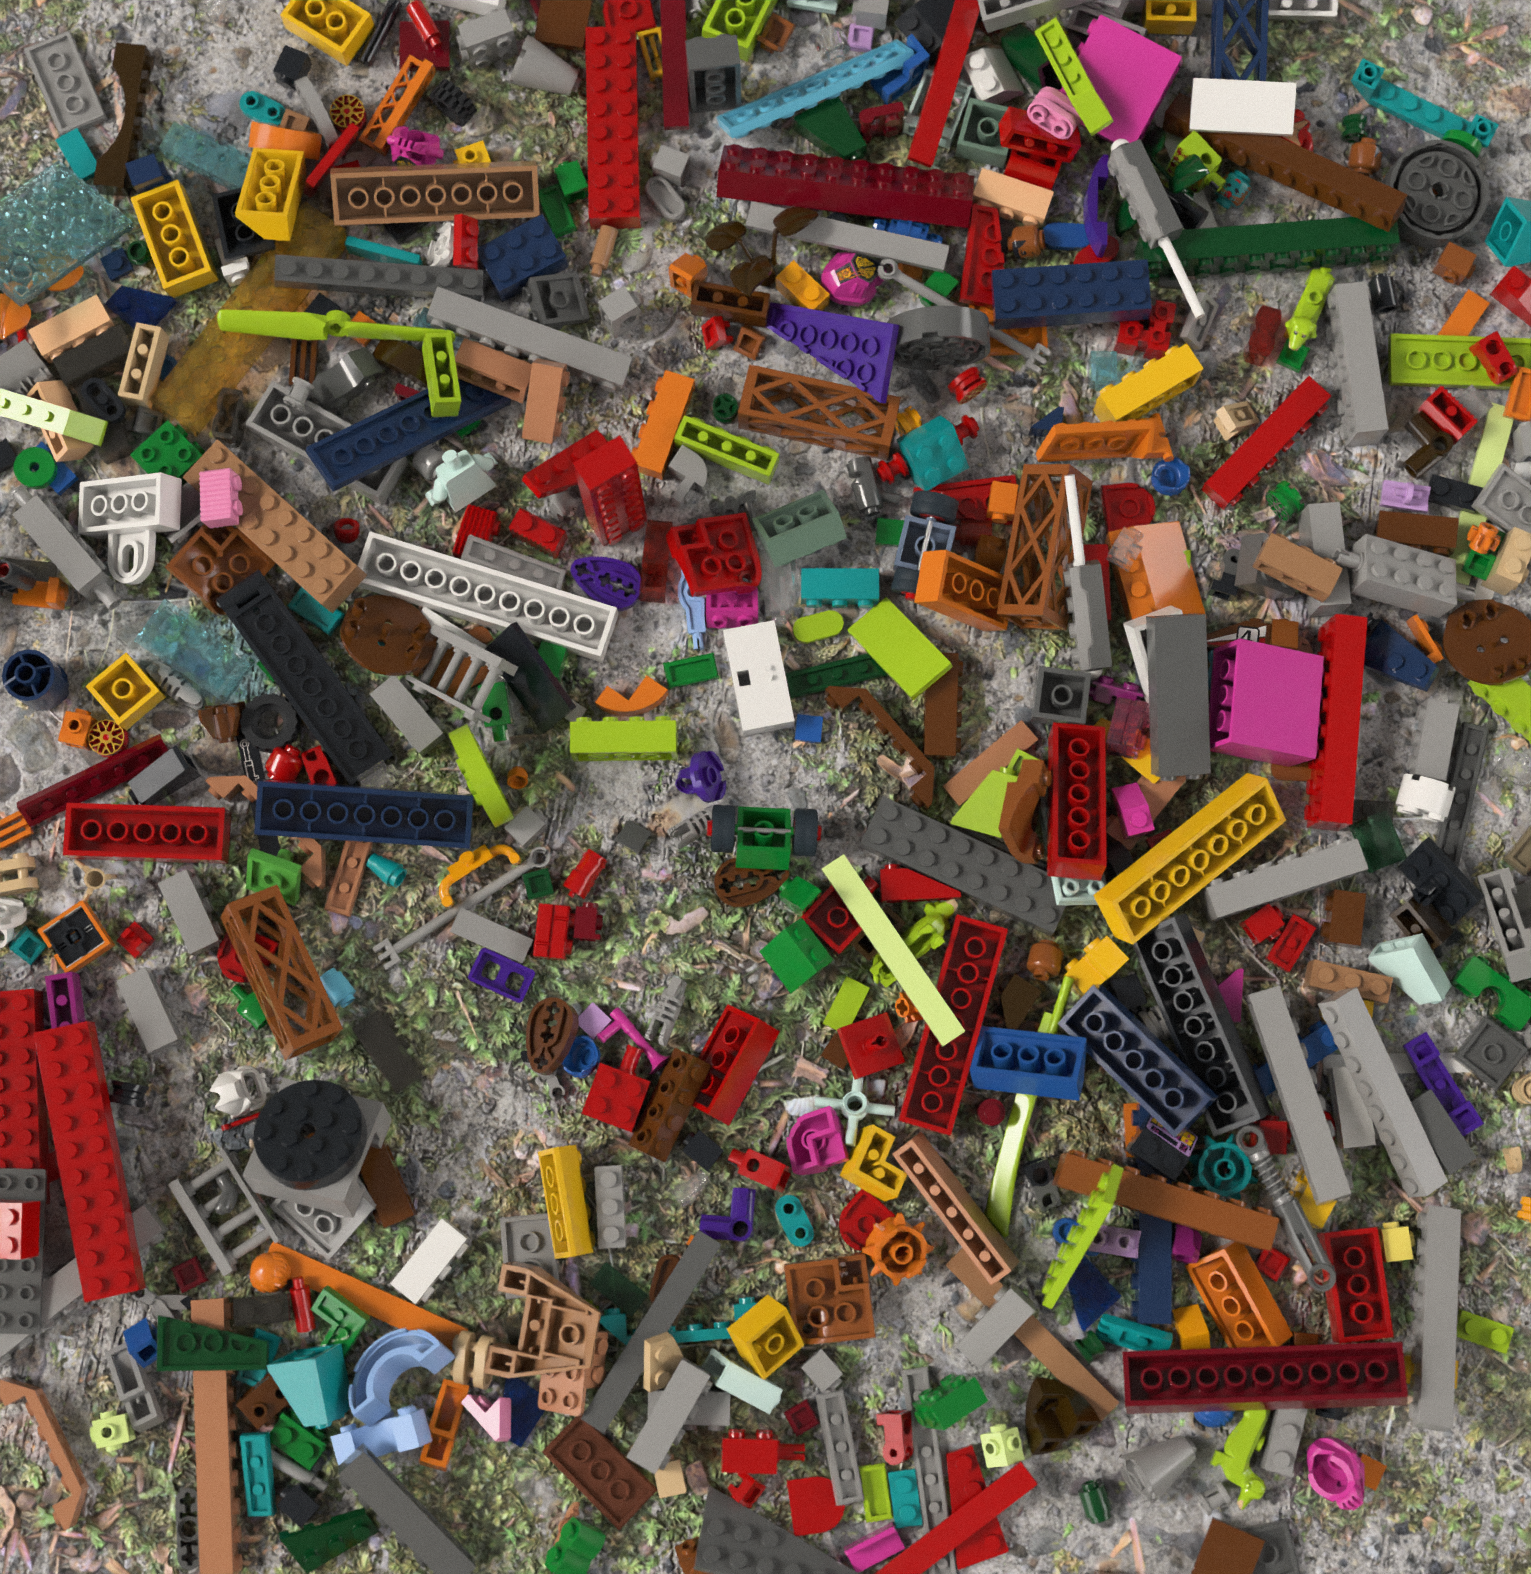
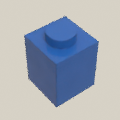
(142, 1342)

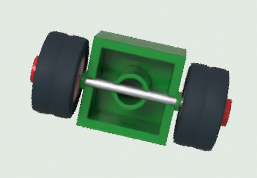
(764, 835)

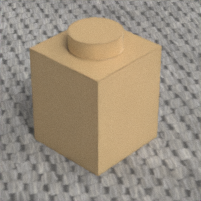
(672, 1479)

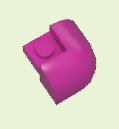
(817, 1142)

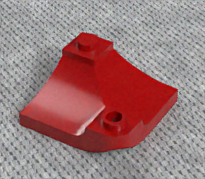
(717, 554)

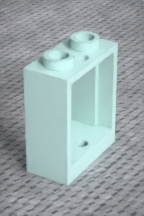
(962, 92)

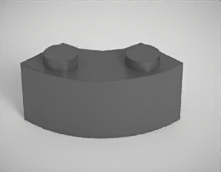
(346, 380)

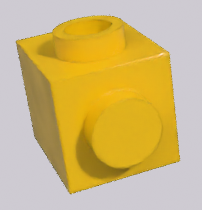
(472, 154)

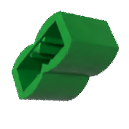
(575, 1549)

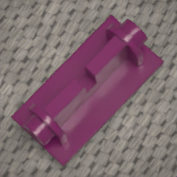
(1106, 687)

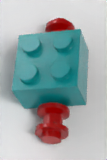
(931, 452)

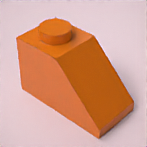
(685, 271)

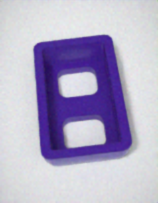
(506, 967)

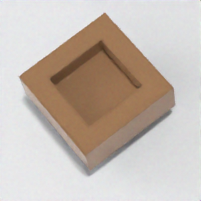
(295, 120)

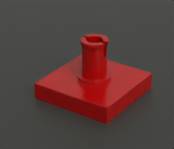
(870, 1045)

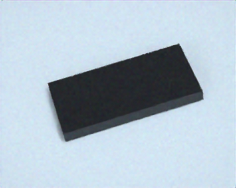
(533, 680)

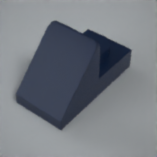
(1044, 425)

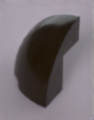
(1056, 1415)

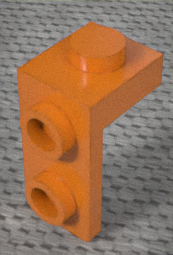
(44, 595)
(1420, 631)

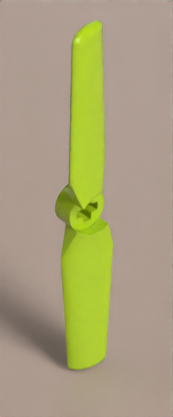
(315, 326)

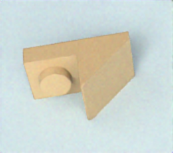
(1235, 419)

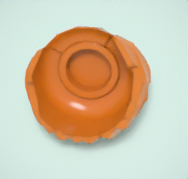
(269, 1272)

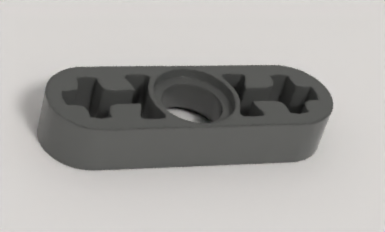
(182, 1507)

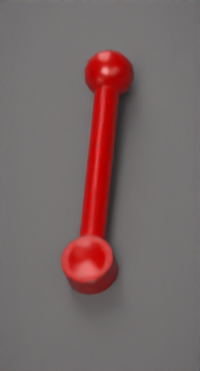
(241, 1121)

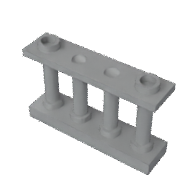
(479, 658)
(213, 1236)

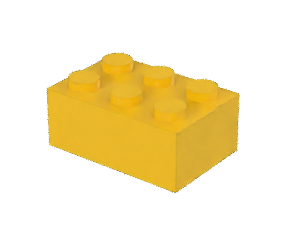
(329, 25)

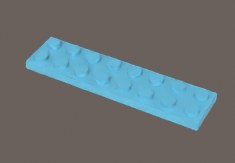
(814, 88)

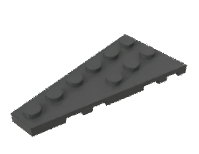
(746, 1543)

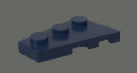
(1398, 659)

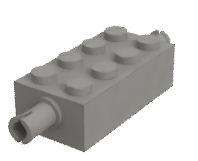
(65, 547)
(1403, 576)

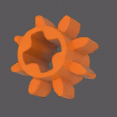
(1483, 538)
(906, 1009)

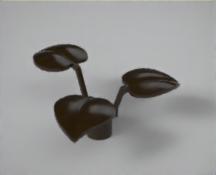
(761, 270)

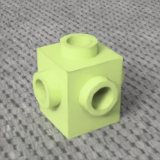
(121, 1430)
(1002, 1446)

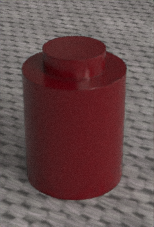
(990, 1112)

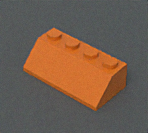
(1238, 1298)

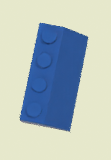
(1029, 1063)

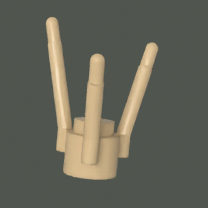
(93, 878)

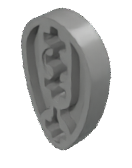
(316, 110)

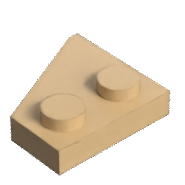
(660, 1361)

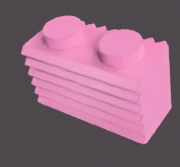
(220, 497)

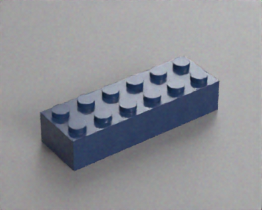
(1071, 294)
(1138, 1060)

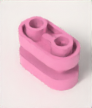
(1054, 113)

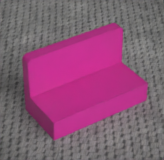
(874, 1547)

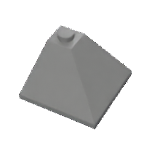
(322, 1228)

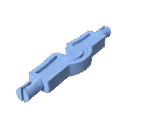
(694, 613)

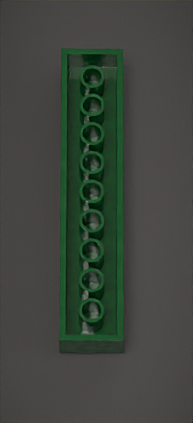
(1273, 248)

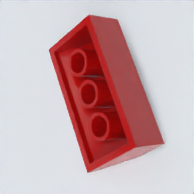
(736, 1055)

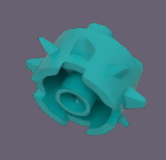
(1235, 1162)

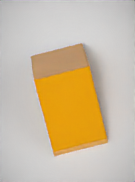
(1191, 1327)

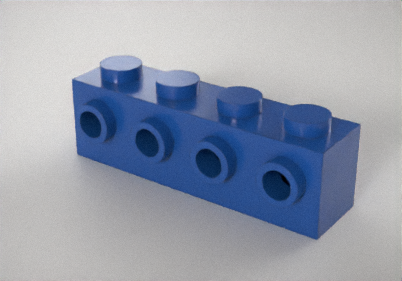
(1318, 1043)

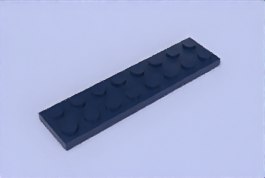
(395, 434)

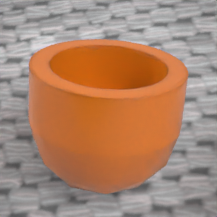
(517, 777)

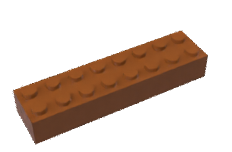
(1171, 1202)

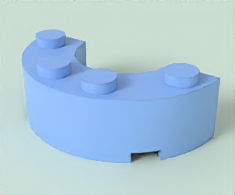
(385, 1363)
(389, 1434)

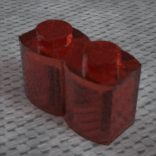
(1262, 335)

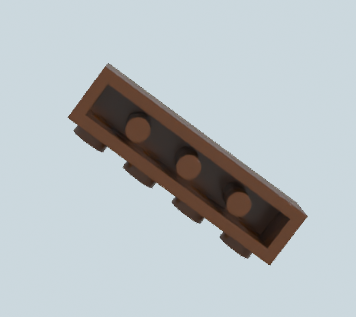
(669, 1105)

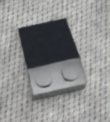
(928, 24)
(236, 237)

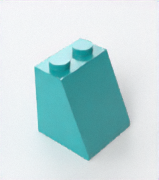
(1511, 232)
(314, 1383)

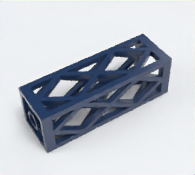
(1259, 38)

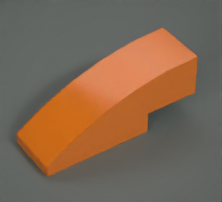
(444, 1425)

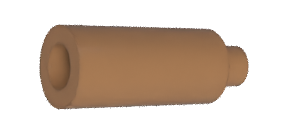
(603, 249)

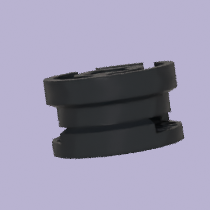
(128, 1093)

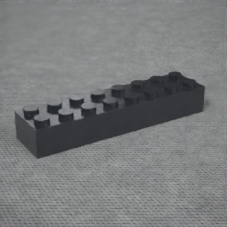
(1201, 1023)

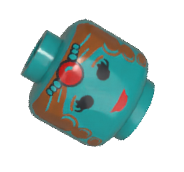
(1235, 190)

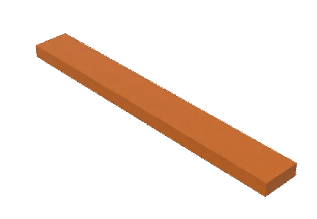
(369, 1298)

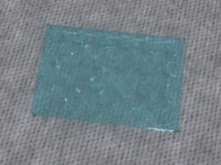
(51, 230)

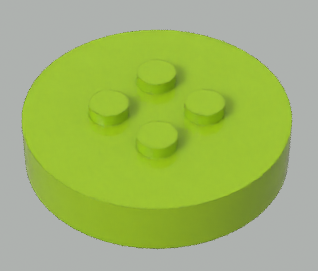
(480, 776)

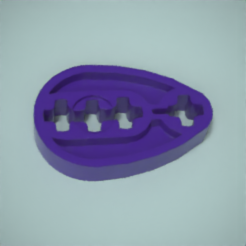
(617, 570)

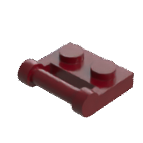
(888, 121)

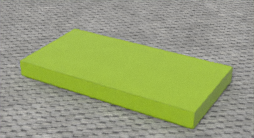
(899, 648)

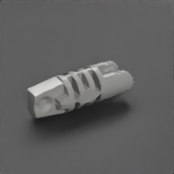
(175, 685)
(695, 824)
(667, 1011)

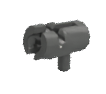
(865, 487)

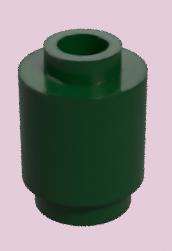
(1095, 1501)

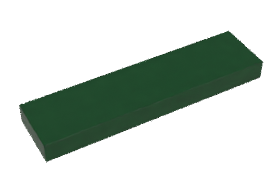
(836, 673)

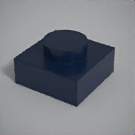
(117, 264)

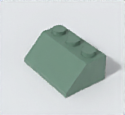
(799, 528)

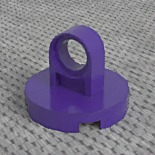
(705, 777)

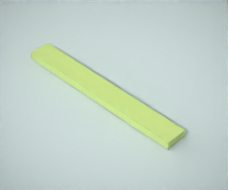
(1487, 458)
(893, 950)

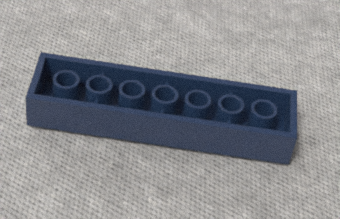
(363, 813)

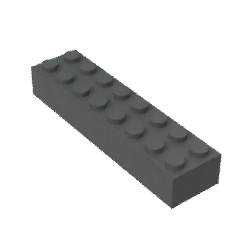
(964, 865)

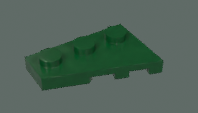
(325, 1541)

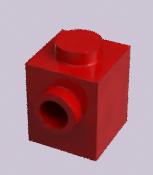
(1263, 924)

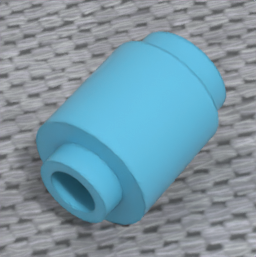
(338, 988)

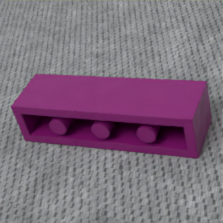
(65, 999)

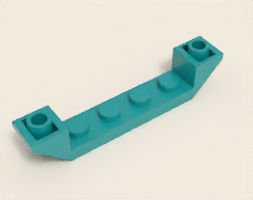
(1414, 108)
(617, 1325)

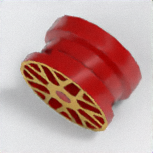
(348, 111)
(967, 385)
(108, 738)

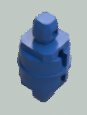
(907, 228)

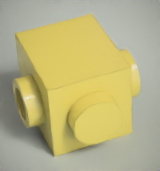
(1395, 1242)

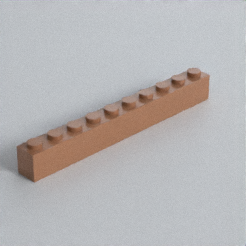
(216, 1453)

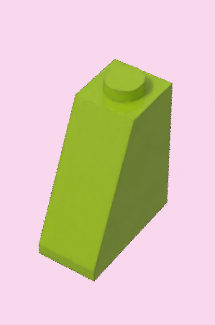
(985, 805)

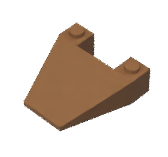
(556, 1326)

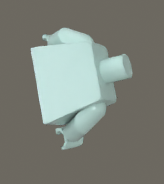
(461, 479)

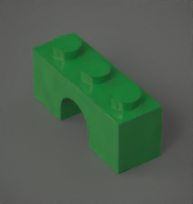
(1514, 1003)

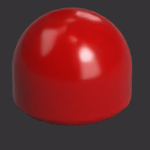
(346, 535)

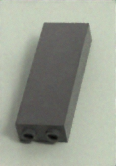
(1178, 696)

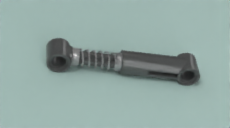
(1289, 1210)

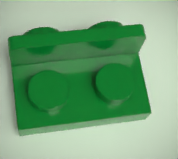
(297, 1441)

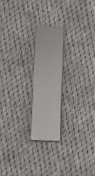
(511, 562)
(839, 1447)

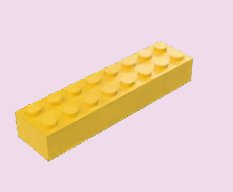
(1189, 858)

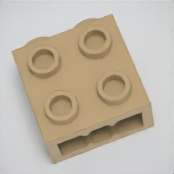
(1511, 562)

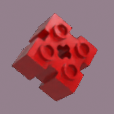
(1153, 341)

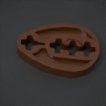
(748, 895)
(564, 1034)

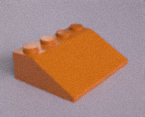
(1158, 574)

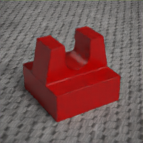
(715, 333)
(135, 939)
(748, 1490)

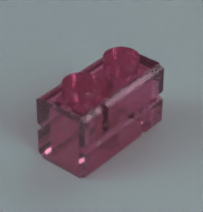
(1128, 728)

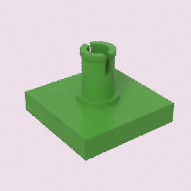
(270, 870)

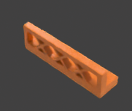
(403, 107)

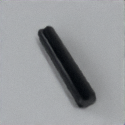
(380, 32)

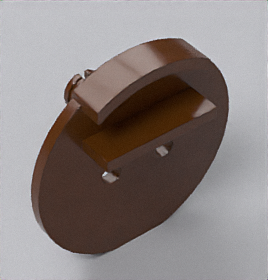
(1483, 625)
(406, 639)

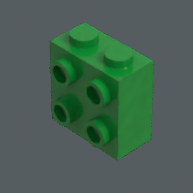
(168, 452)
(796, 955)
(949, 1402)

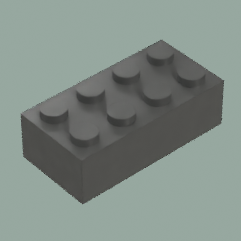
(713, 73)

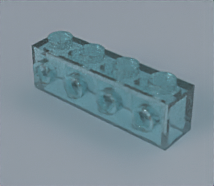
(205, 156)

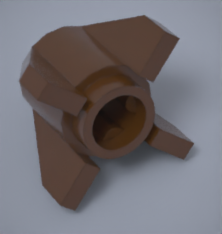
(222, 720)

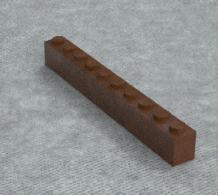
(1297, 169)

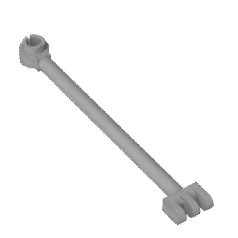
(1032, 355)
(393, 950)

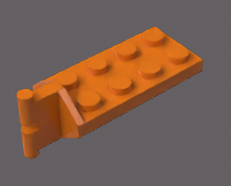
(1106, 439)

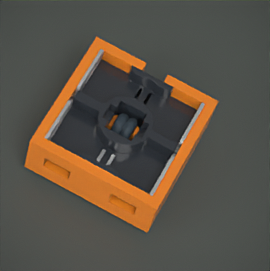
(76, 937)

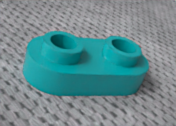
(262, 108)
(795, 1220)

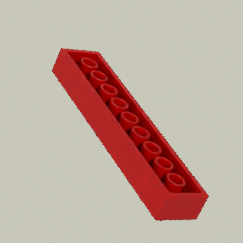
(89, 1161)

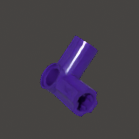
(741, 1211)

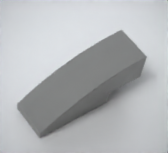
(134, 1389)

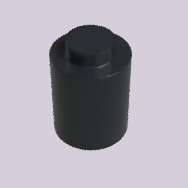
(1383, 294)

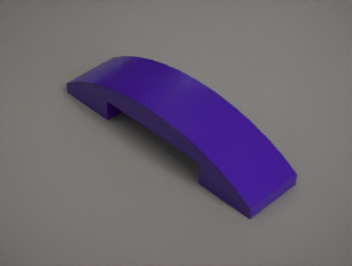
(1095, 230)
(1434, 1076)

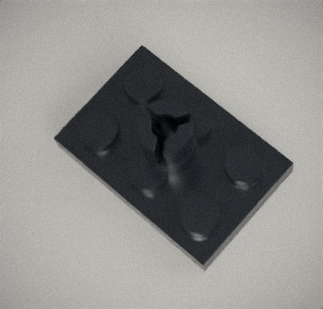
(1440, 882)

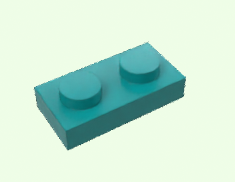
(904, 1498)

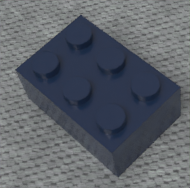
(521, 254)

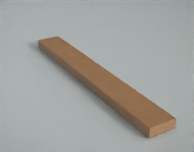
(1038, 1340)

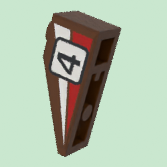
(1251, 630)

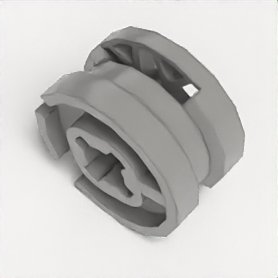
(1155, 1023)

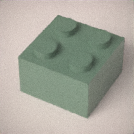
(980, 134)

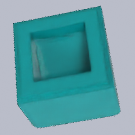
(27, 945)

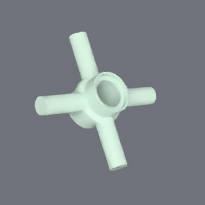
(854, 1116)

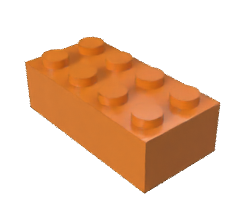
(960, 590)

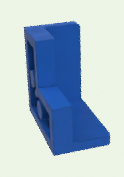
(900, 81)

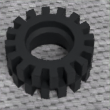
(453, 102)

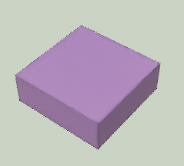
(860, 38)
(593, 1020)

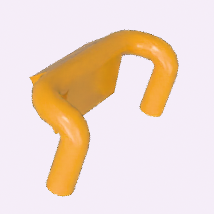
(469, 862)

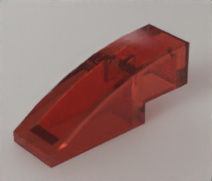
(655, 562)

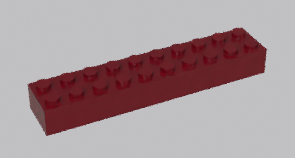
(845, 185)
(1265, 1378)

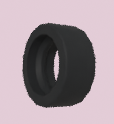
(1117, 859)

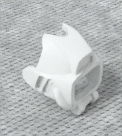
(234, 1093)

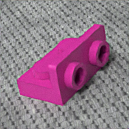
(731, 609)

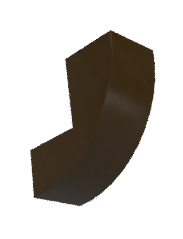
(402, 357)

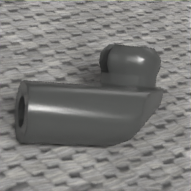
(228, 1196)

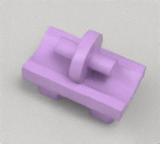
(1405, 496)
(1116, 1241)

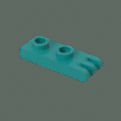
(1132, 1334)

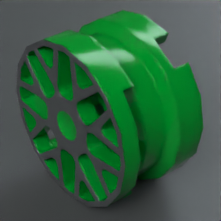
(1284, 501)

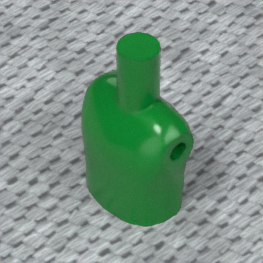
(249, 1007)

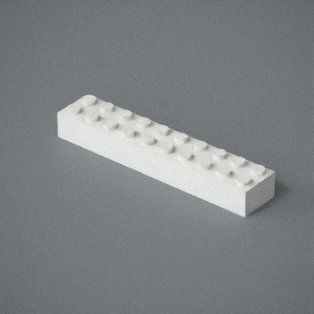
(486, 596)

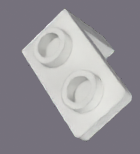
(234, 270)

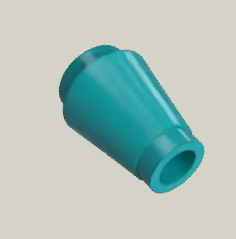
(387, 870)

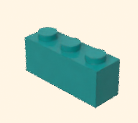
(839, 587)

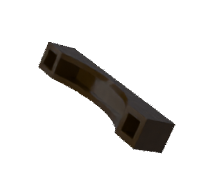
(132, 66)

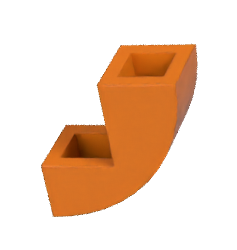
(279, 137)
(644, 699)

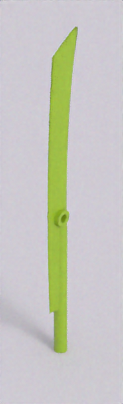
(1004, 1178)

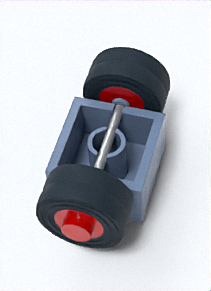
(923, 533)

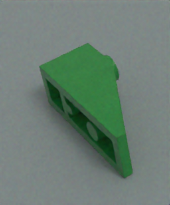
(799, 894)

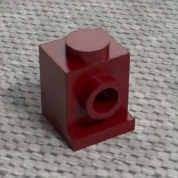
(588, 922)

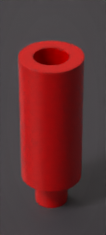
(424, 23)
(302, 1305)

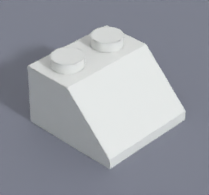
(990, 76)

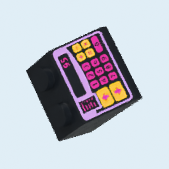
(1160, 1150)

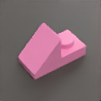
(493, 1418)

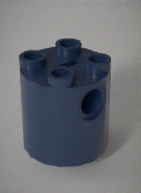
(35, 680)

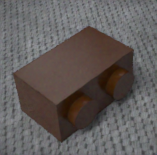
(1343, 918)

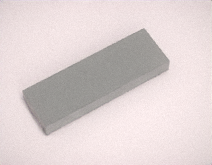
(491, 935)

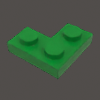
(344, 1317)

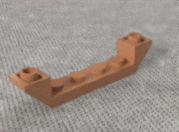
(314, 867)
(68, 1510)

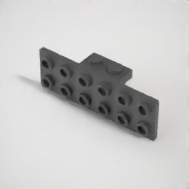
(23, 1279)

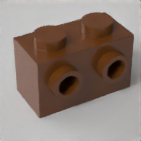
(262, 1402)

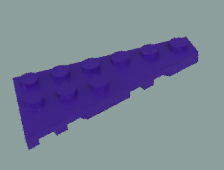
(845, 344)

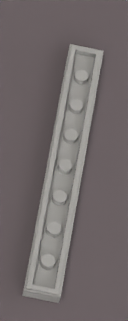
(856, 239)
(927, 1465)

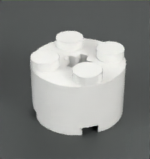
(1425, 797)

